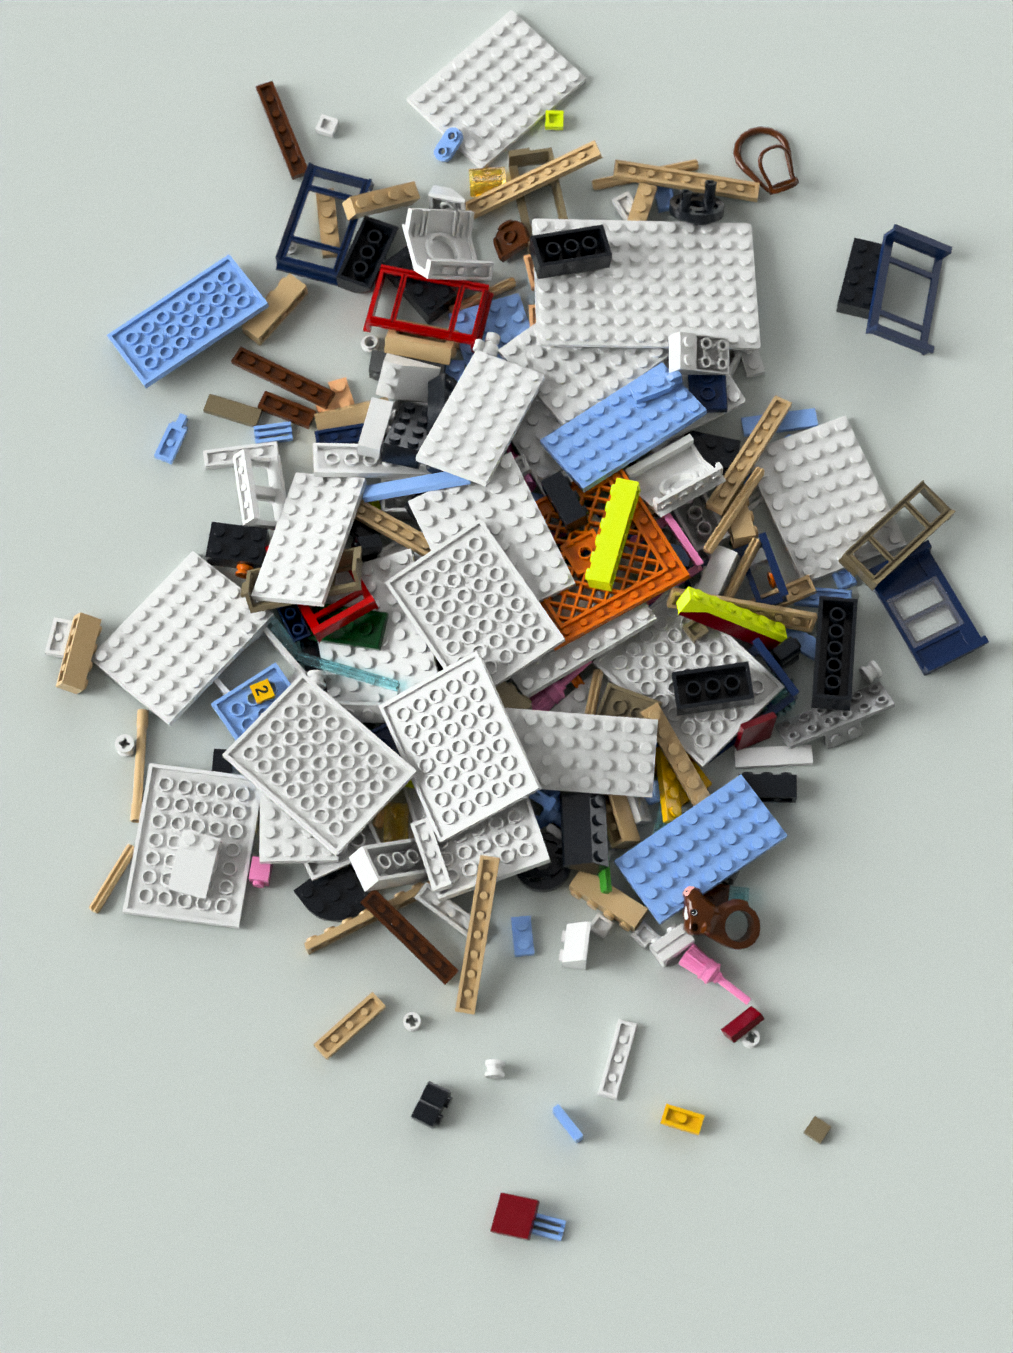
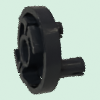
(697, 207)
(547, 883)

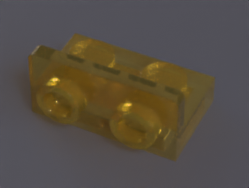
(485, 179)
(396, 821)

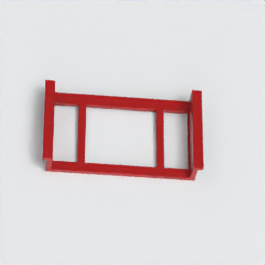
(450, 335)
(341, 619)

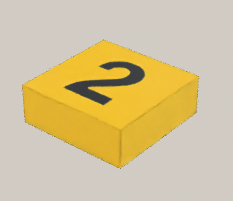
(262, 691)

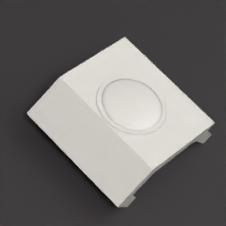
(443, 245)
(674, 476)

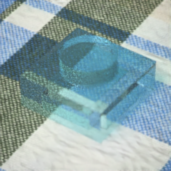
(739, 893)

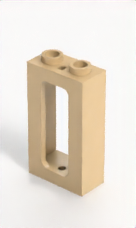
(420, 346)

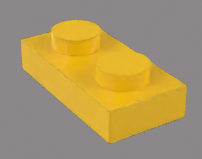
(682, 1119)

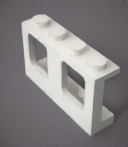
(251, 493)

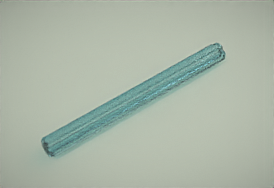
(347, 671)

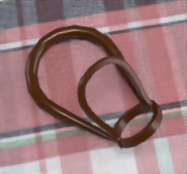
(778, 187)

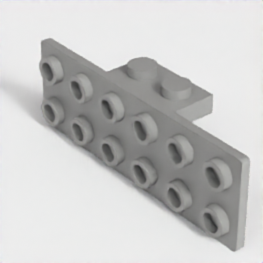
(835, 725)

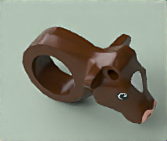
(706, 919)

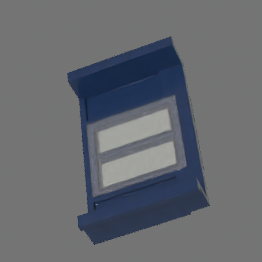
(927, 611)

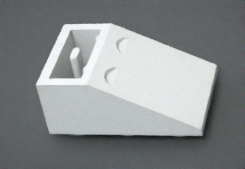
(698, 354)

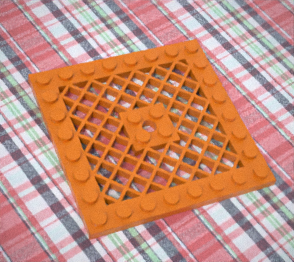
(624, 600)

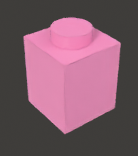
(260, 873)

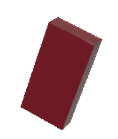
(742, 1024)

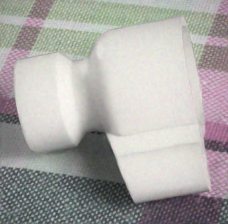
(490, 344)

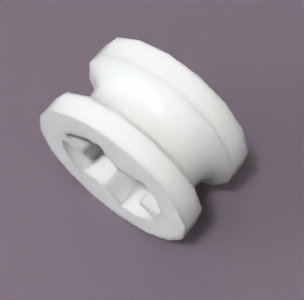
(407, 1025)
(756, 1040)

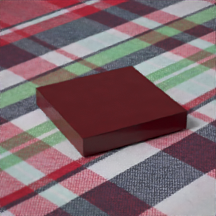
(755, 731)
(515, 1216)

